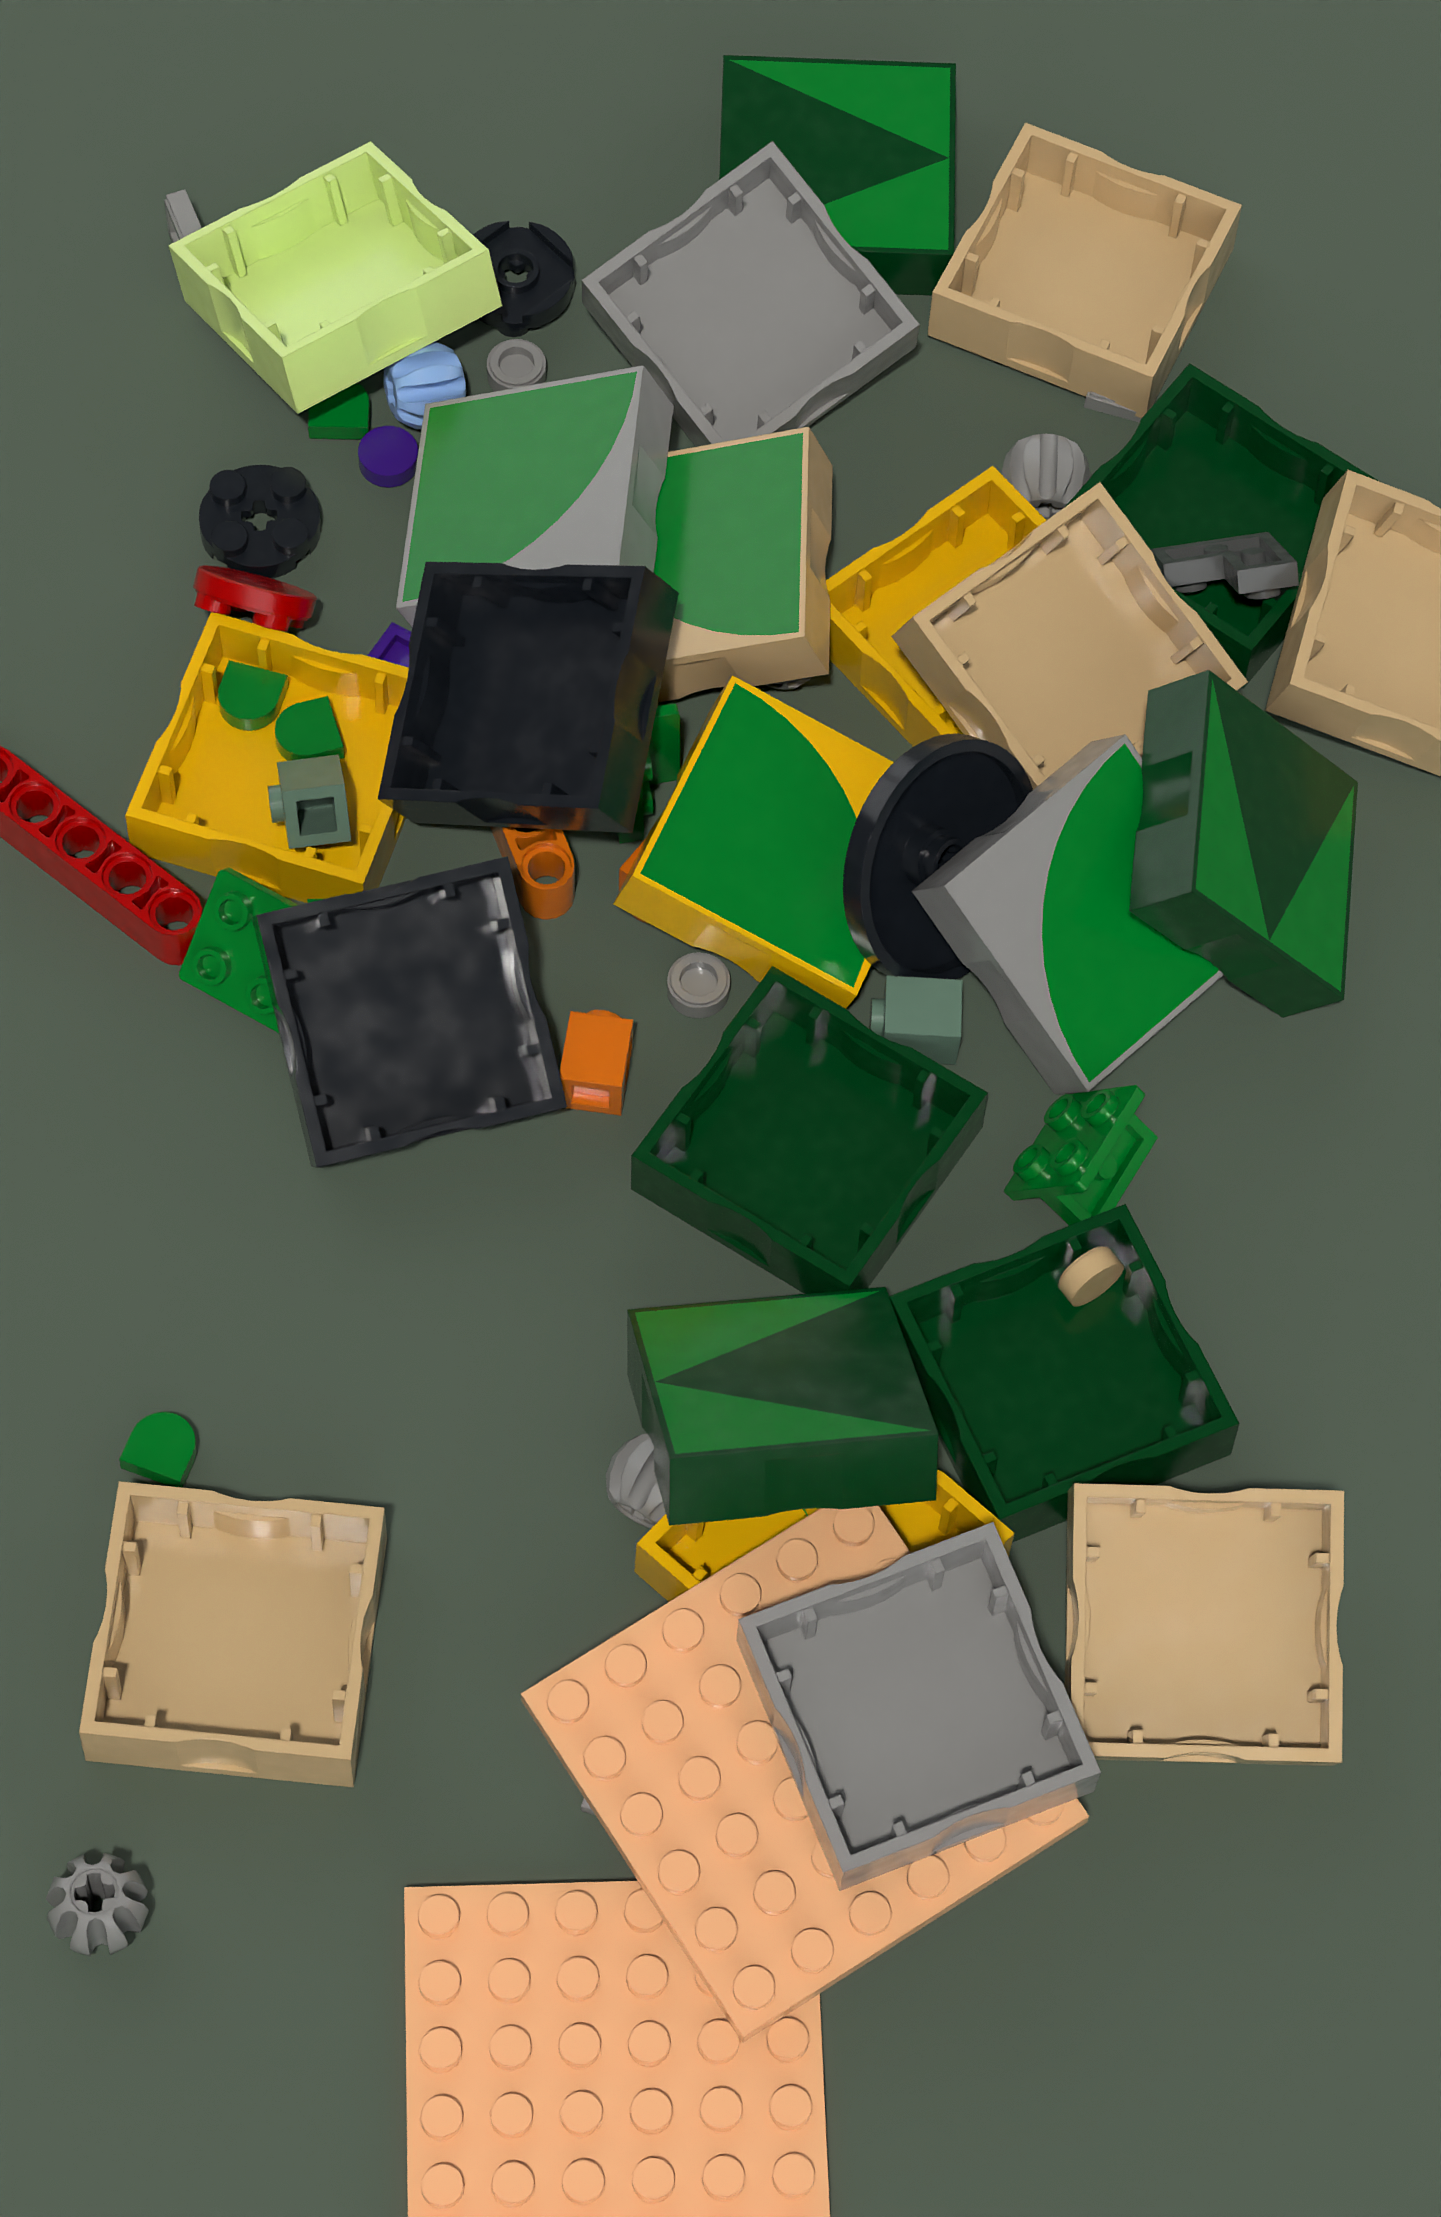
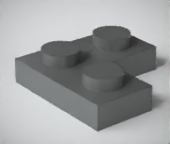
(1249, 563)

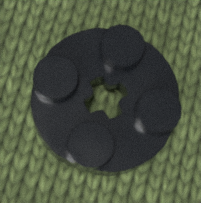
(548, 282)
(256, 490)

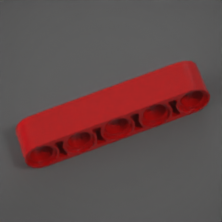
(102, 874)

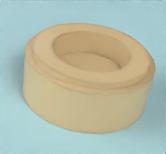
(1090, 1275)

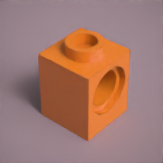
(596, 1061)

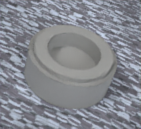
(515, 365)
(698, 985)

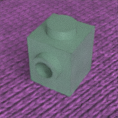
(311, 801)
(921, 1015)

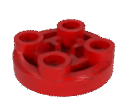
(272, 601)

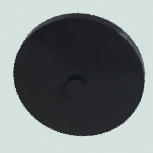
(907, 829)

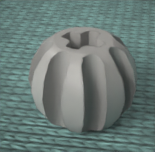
(1046, 471)
(633, 1482)
(75, 1897)

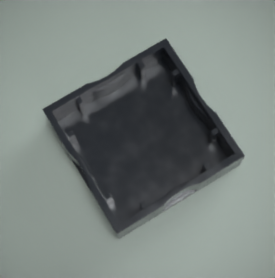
(529, 696)
(408, 1012)

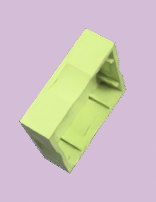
(335, 277)

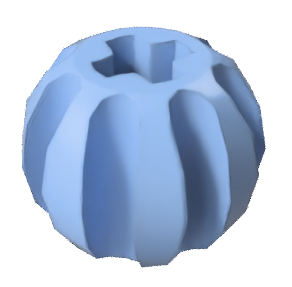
(421, 379)

